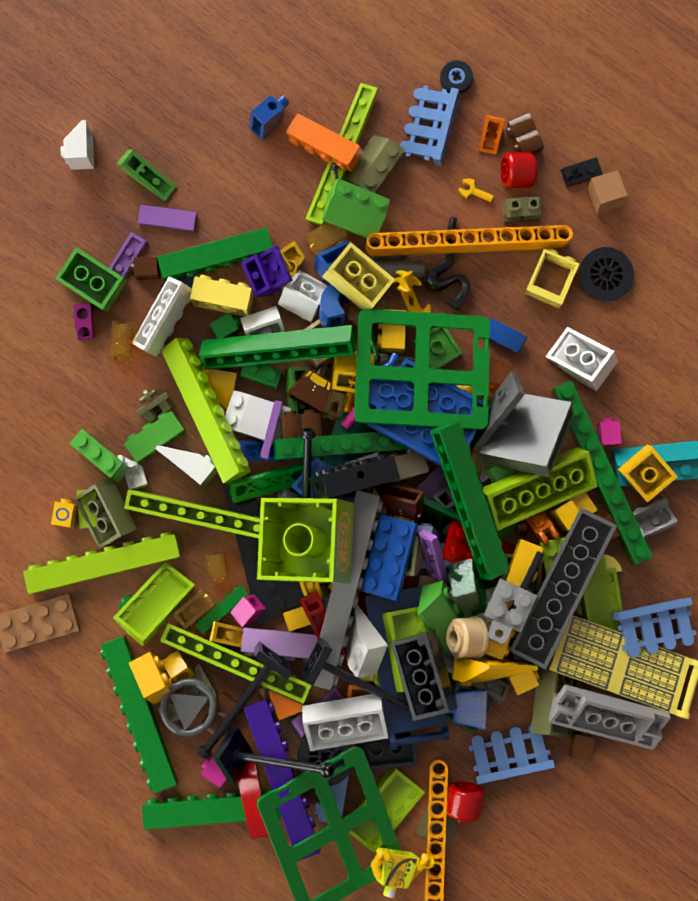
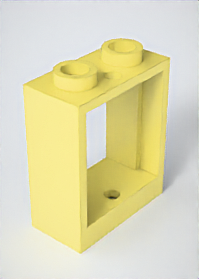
(544, 295)

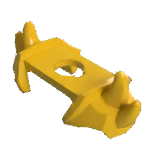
(406, 281)

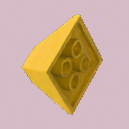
(486, 669)

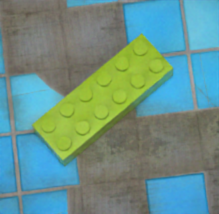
(529, 494)

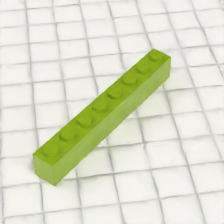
(205, 410)
(192, 513)
(102, 564)
(234, 662)

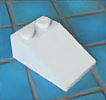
(582, 358)
(251, 416)
(195, 465)
(364, 646)

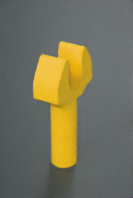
(474, 191)

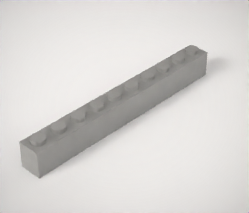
(343, 595)

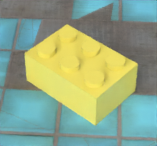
(358, 277)
(222, 296)

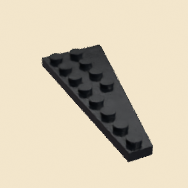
(274, 595)

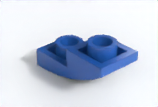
(506, 336)

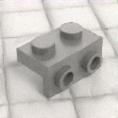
(655, 517)

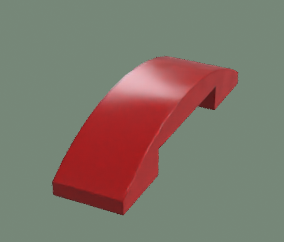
(316, 613)
(250, 793)

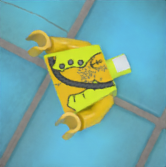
(398, 868)

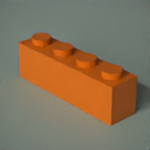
(324, 143)

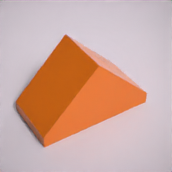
(491, 134)
(284, 705)

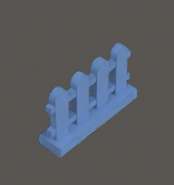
(437, 116)
(663, 619)
(502, 762)

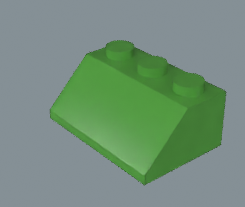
(355, 208)
(438, 610)

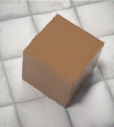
(607, 192)

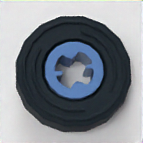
(453, 68)

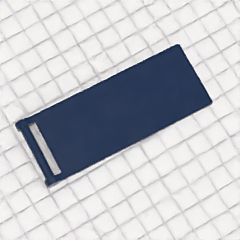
(396, 718)

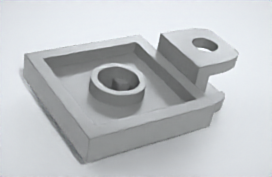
(505, 619)

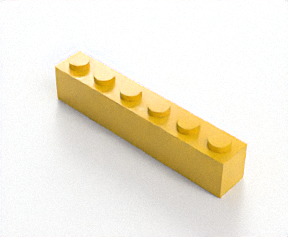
(518, 567)

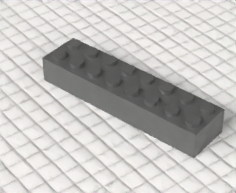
(563, 588)

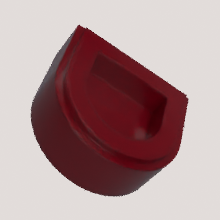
(522, 527)

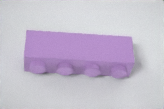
(281, 642)

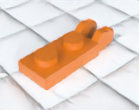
(541, 525)

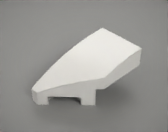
(135, 476)

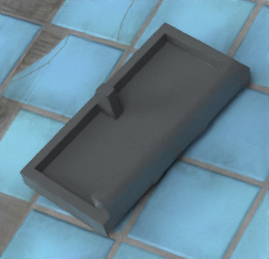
(501, 403)

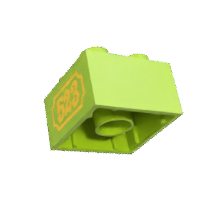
(305, 540)

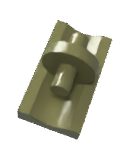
(146, 410)

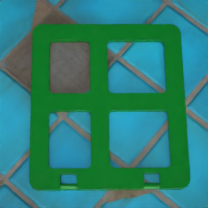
(421, 374)
(336, 830)

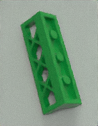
(265, 483)

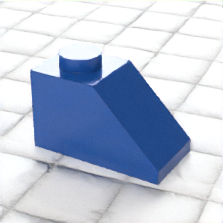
(327, 258)

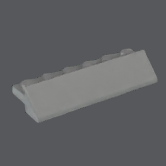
(608, 717)

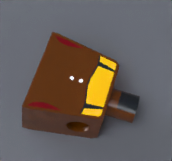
(311, 389)
(404, 503)

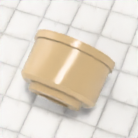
(467, 637)

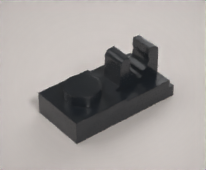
(581, 172)

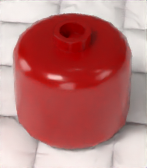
(518, 170)
(465, 801)

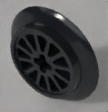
(614, 256)
(303, 755)

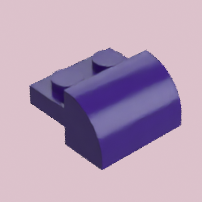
(266, 272)

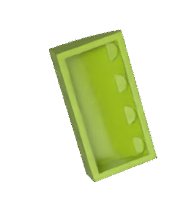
(602, 599)
(154, 603)
(398, 626)
(399, 797)

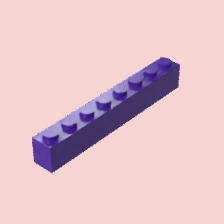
(269, 743)

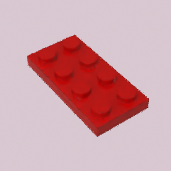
(457, 546)

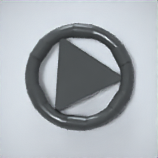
(188, 707)

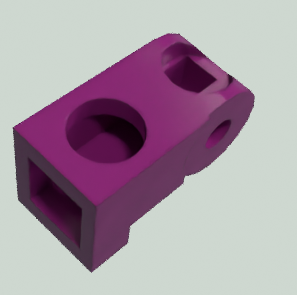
(84, 321)

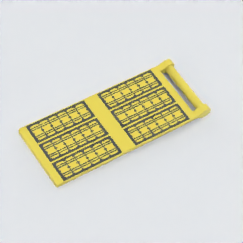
(597, 658)

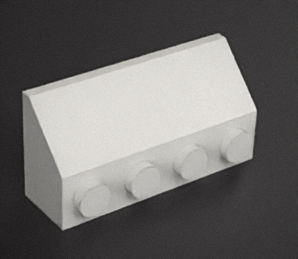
(163, 316)
(344, 722)

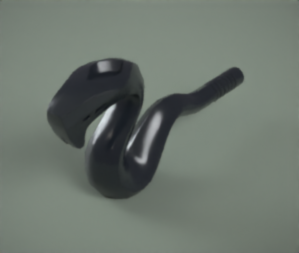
(434, 284)

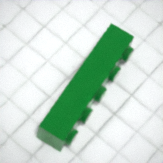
(221, 609)

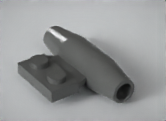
(394, 263)

